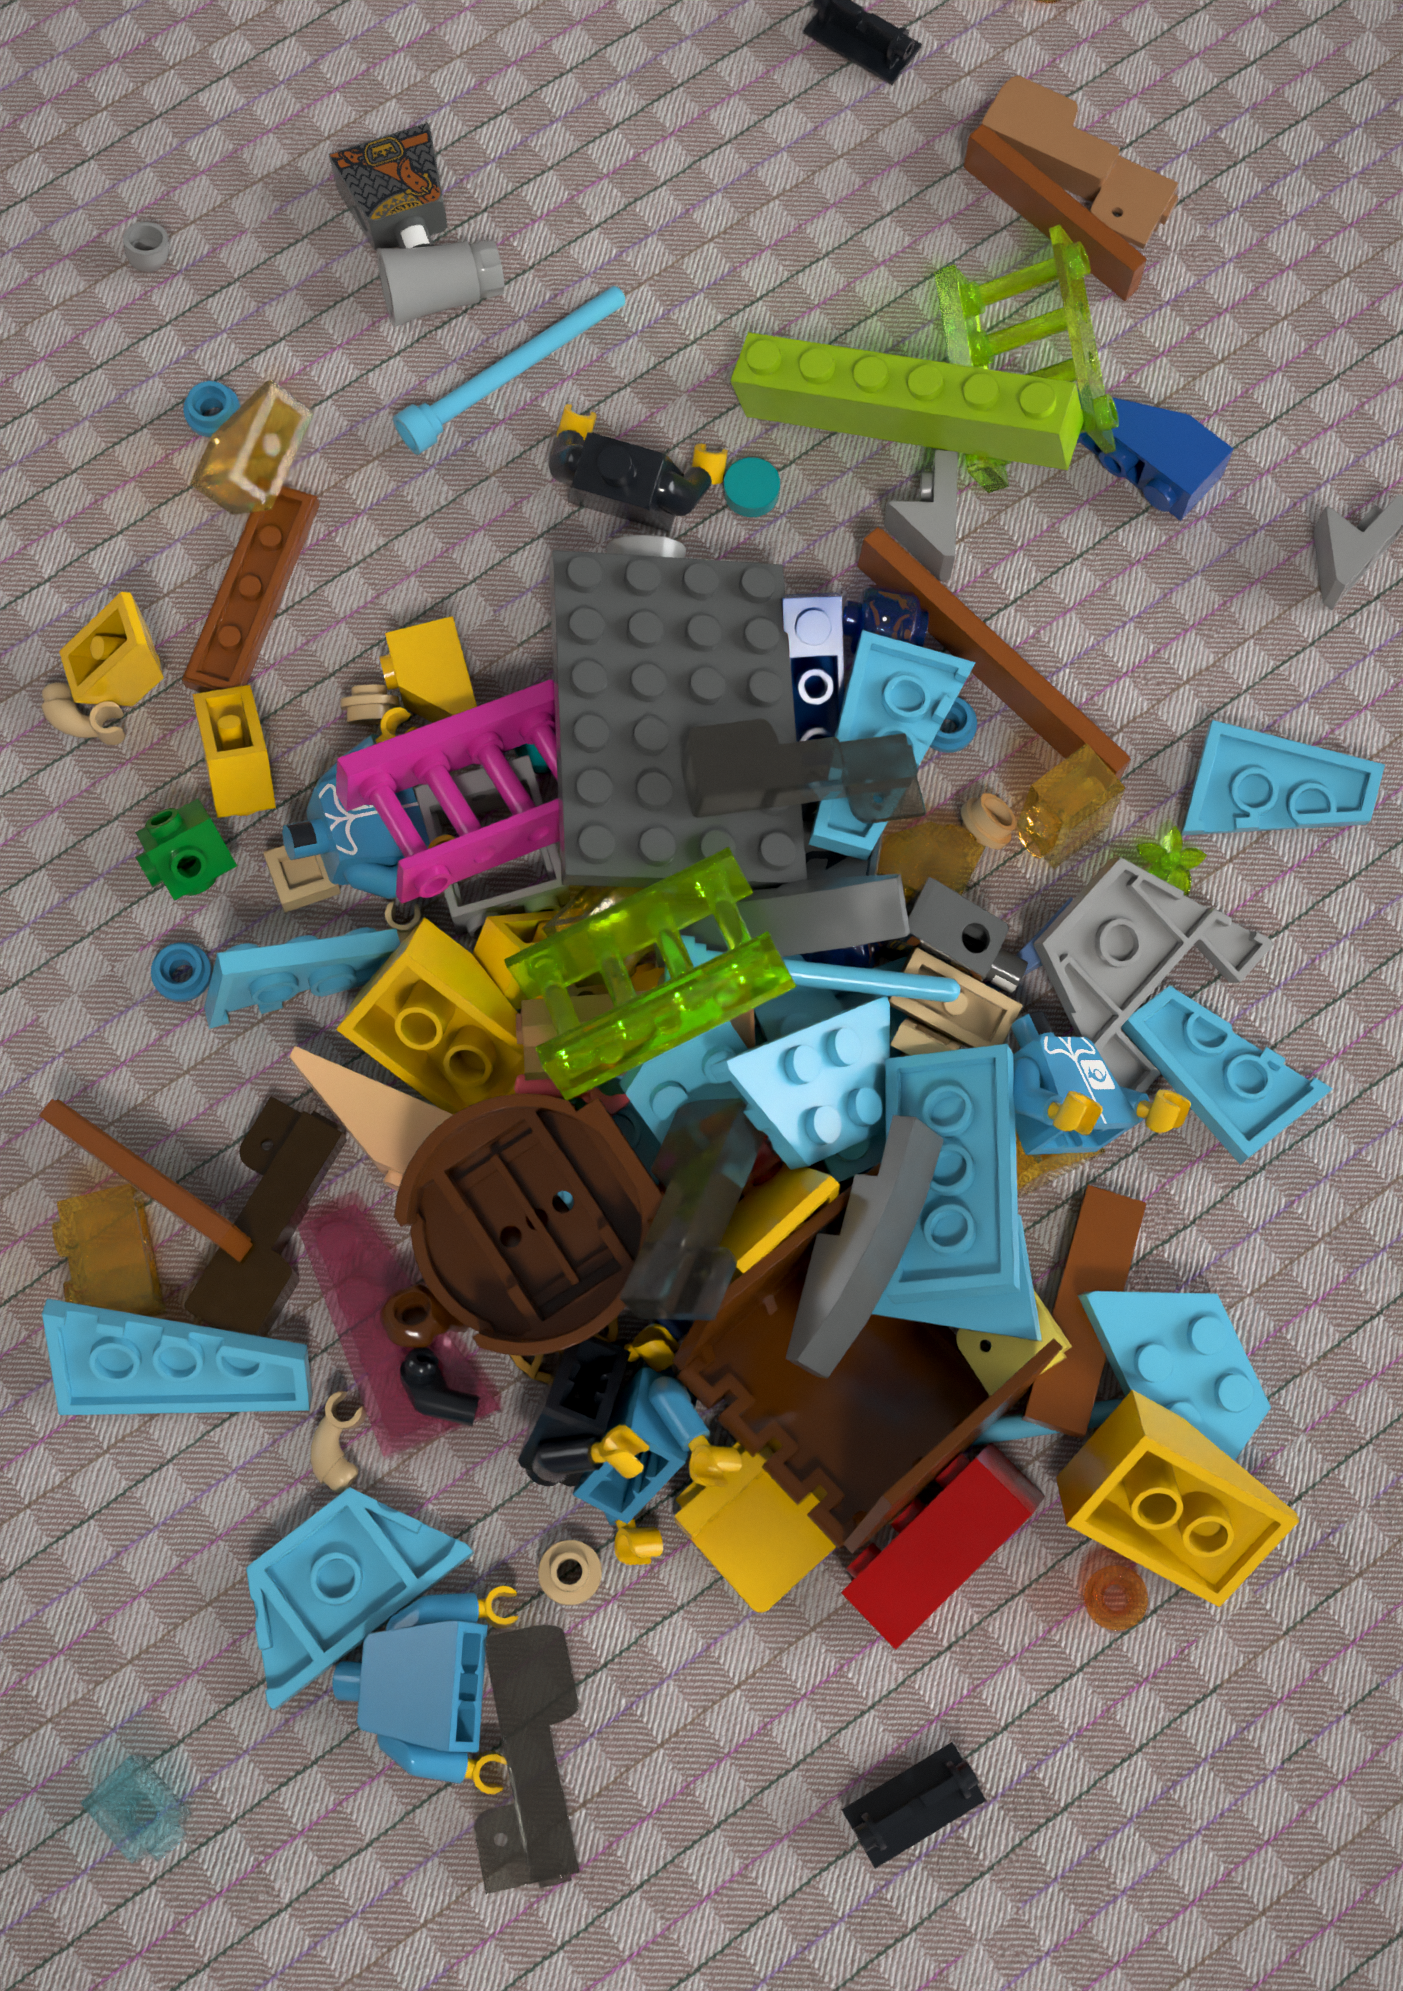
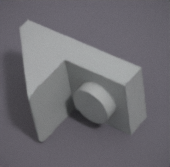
(930, 525)
(1350, 551)

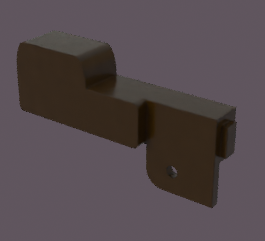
(253, 1292)

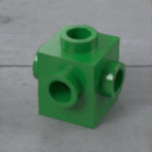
(183, 850)

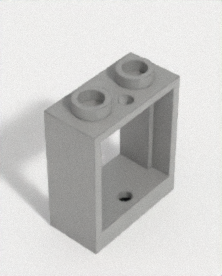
(481, 798)

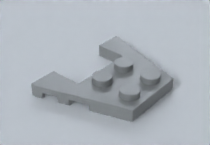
(1120, 945)

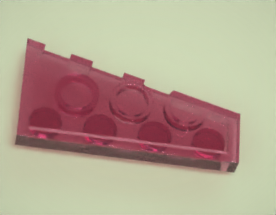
(355, 1282)

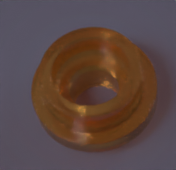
(1134, 1591)

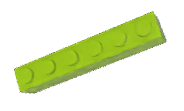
(909, 400)

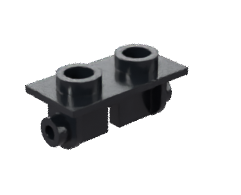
(862, 38)
(914, 1804)

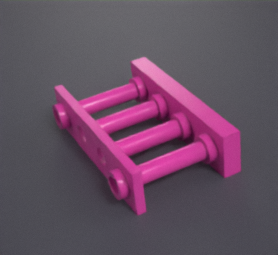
(428, 758)

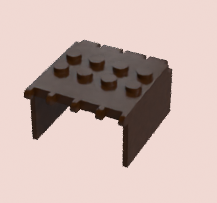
(870, 1430)

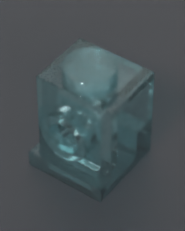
(115, 1805)

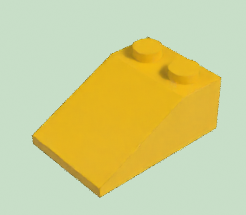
(438, 1022)
(775, 1212)
(1171, 1500)

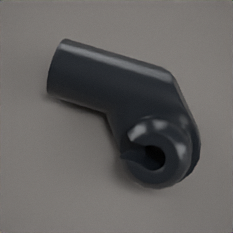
(430, 1392)

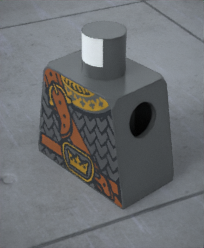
(393, 188)
(958, 935)

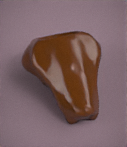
(416, 1317)

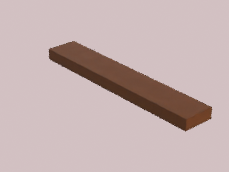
(996, 662)

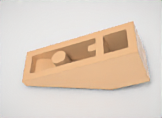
(378, 1118)

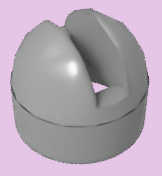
(146, 246)

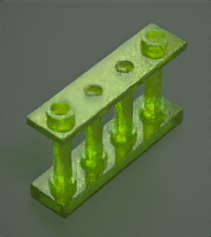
(971, 346)
(669, 1013)

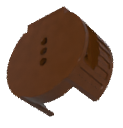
(491, 1172)

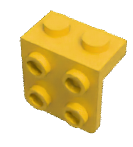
(753, 1532)

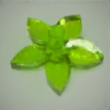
(1171, 861)

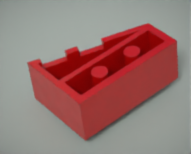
(940, 1543)

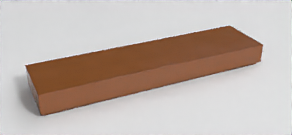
(1048, 205)
(251, 593)
(147, 1179)
(1095, 1261)

